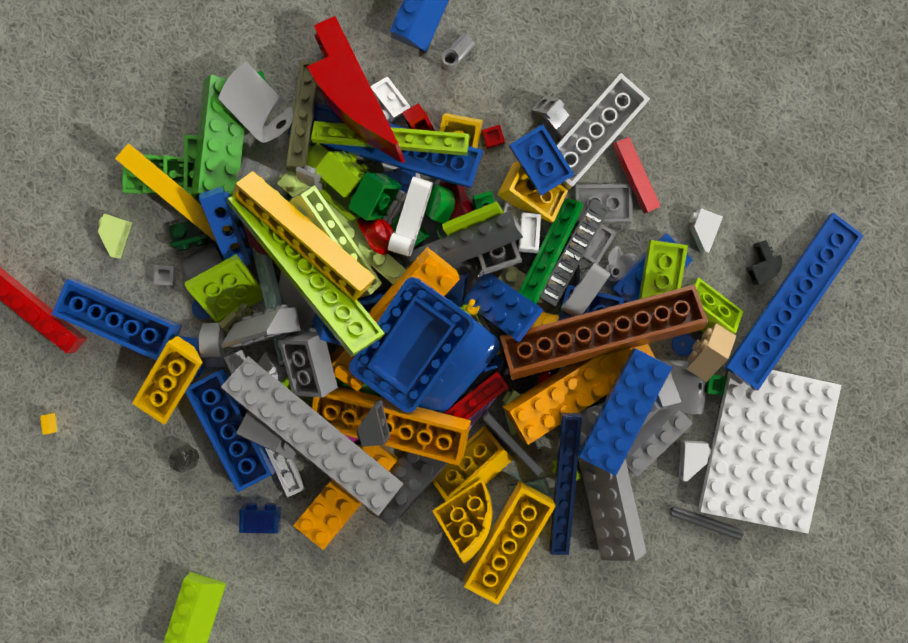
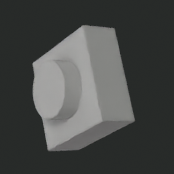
(164, 275)

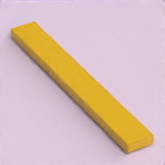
(168, 189)

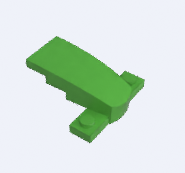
(178, 169)

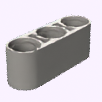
(585, 290)

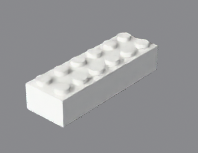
(600, 126)

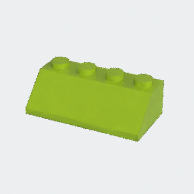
(195, 610)

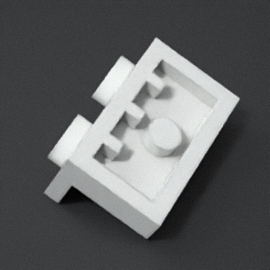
(389, 99)

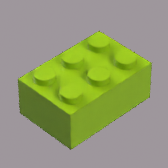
(342, 172)

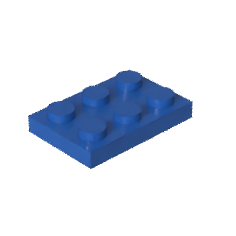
(541, 160)

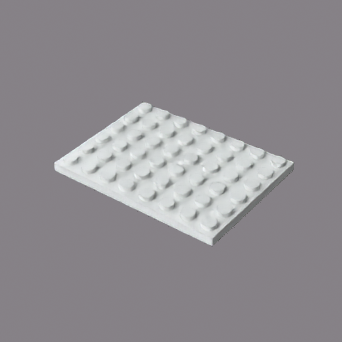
(770, 450)

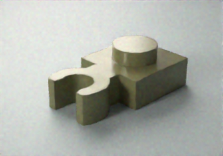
(232, 318)

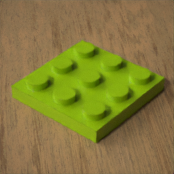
(225, 288)

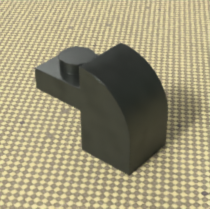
(767, 267)

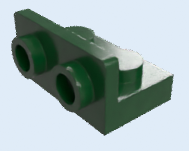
(186, 234)

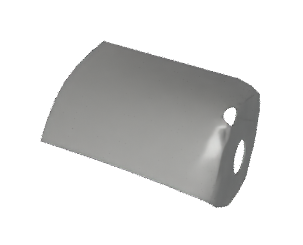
(253, 101)
(687, 386)

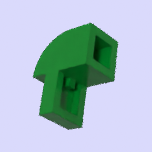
(440, 204)

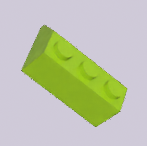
(718, 308)

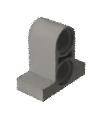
(554, 115)

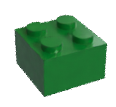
(374, 196)

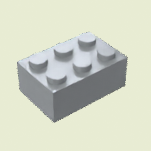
(308, 364)

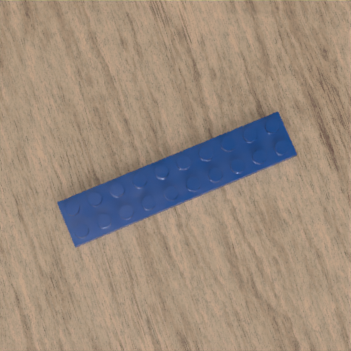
(445, 167)
(794, 301)

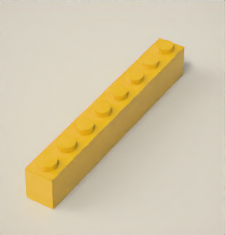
(303, 235)

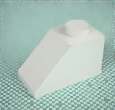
(704, 228)
(693, 457)

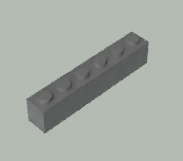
(473, 240)

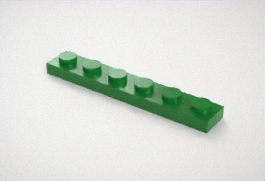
(551, 249)

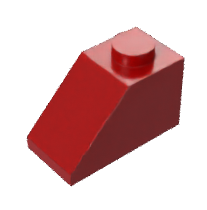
(417, 118)

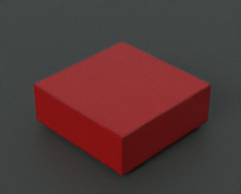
(493, 136)

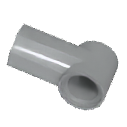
(457, 51)

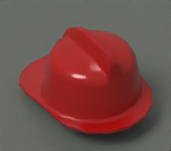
(376, 233)

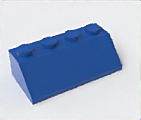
(417, 22)

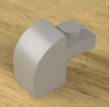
(210, 346)

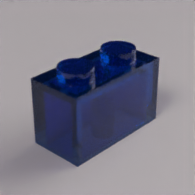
(260, 518)

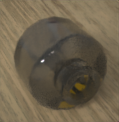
(183, 458)

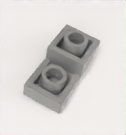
(309, 176)

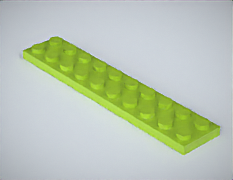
(341, 314)

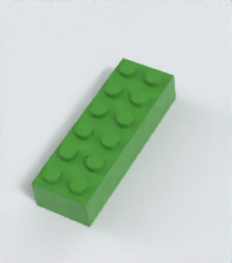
(217, 142)

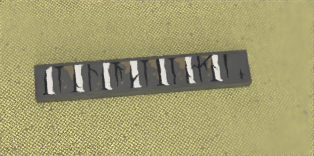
(574, 252)

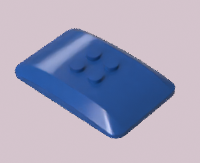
(418, 343)
(462, 370)

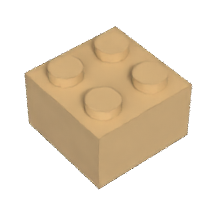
(710, 352)

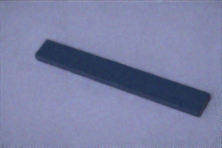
(565, 483)

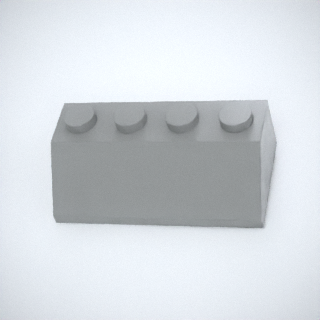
(263, 327)

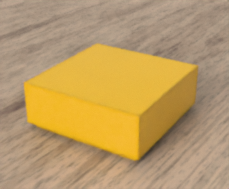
(48, 423)

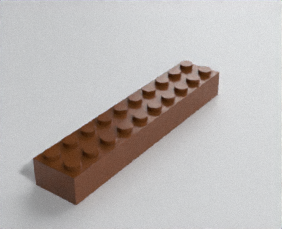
(605, 332)

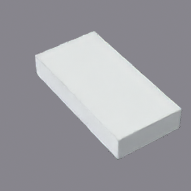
(531, 231)

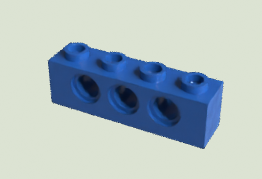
(218, 198)

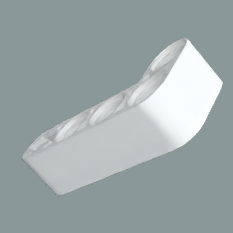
(411, 217)

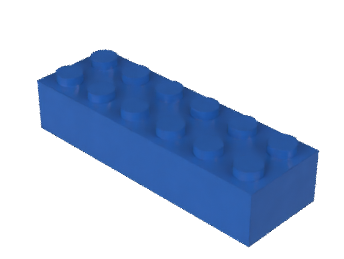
(114, 318)
(624, 411)
(221, 418)

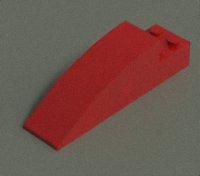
(348, 91)

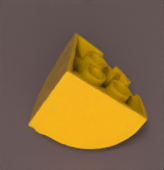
(467, 519)

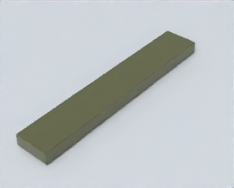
(302, 119)

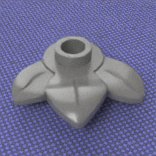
(620, 262)

